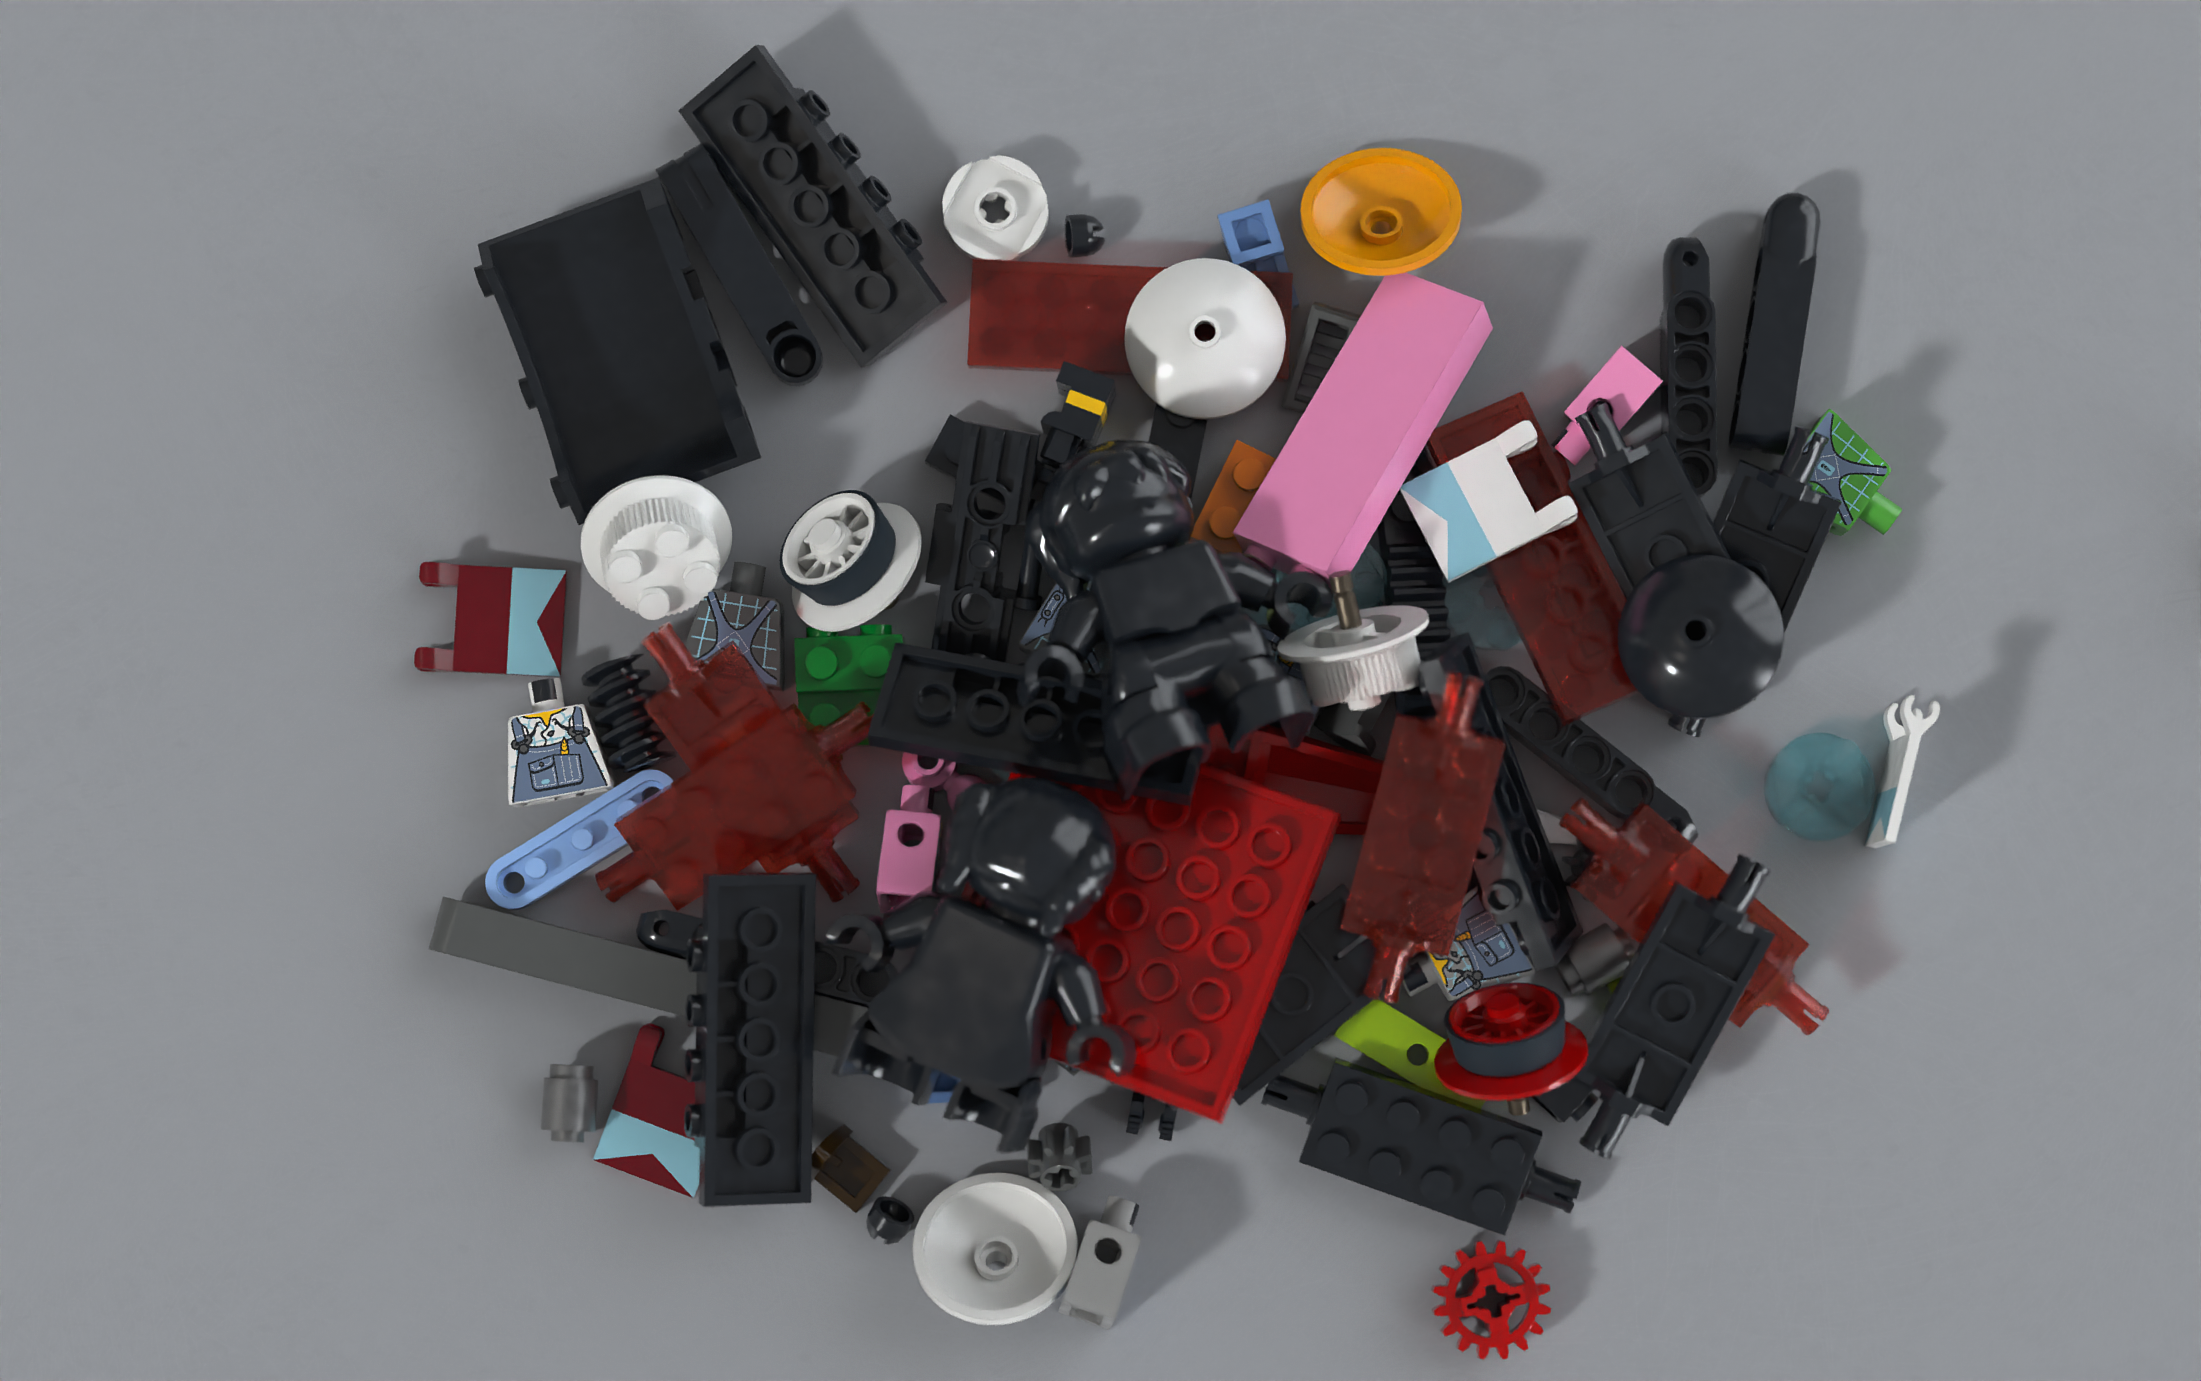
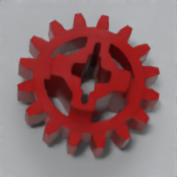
(1497, 1323)

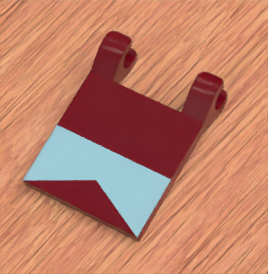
(503, 622)
(647, 1121)

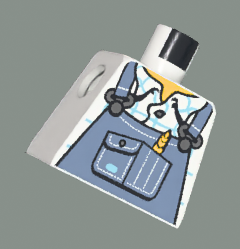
(554, 750)

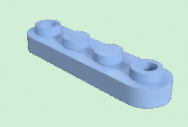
(570, 844)

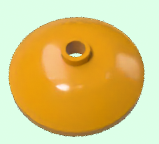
(1381, 211)

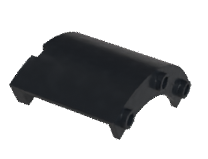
(617, 346)

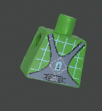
(1852, 474)

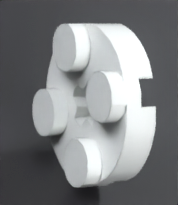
(987, 181)

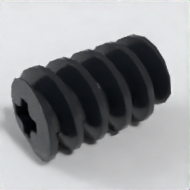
(625, 715)

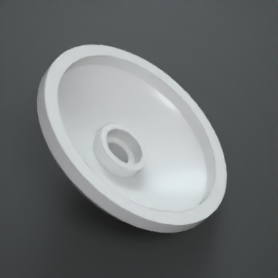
(1213, 375)
(987, 1222)

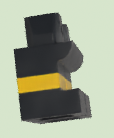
(1082, 415)

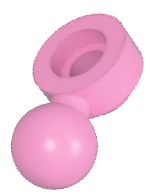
(940, 777)

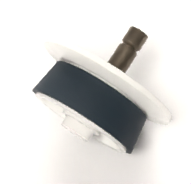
(849, 559)

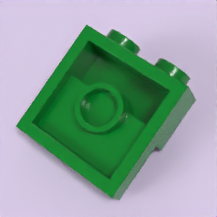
(841, 671)

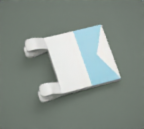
(1476, 507)
(1897, 769)

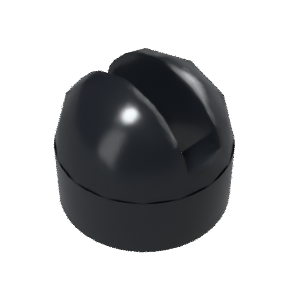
(1080, 237)
(889, 1219)

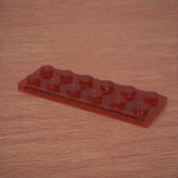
(1071, 312)

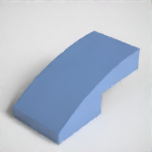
(1254, 240)

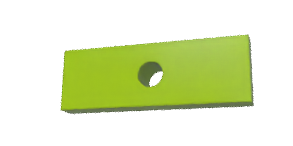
(1386, 1037)

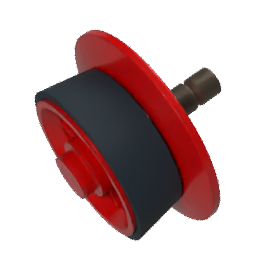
(1509, 1044)

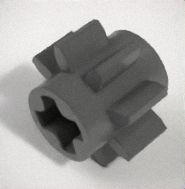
(1059, 1157)

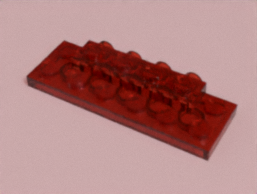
(1557, 584)

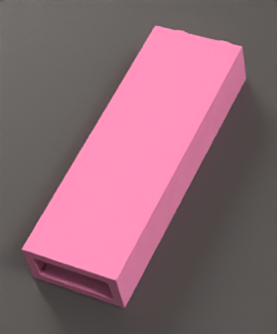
(1364, 428)

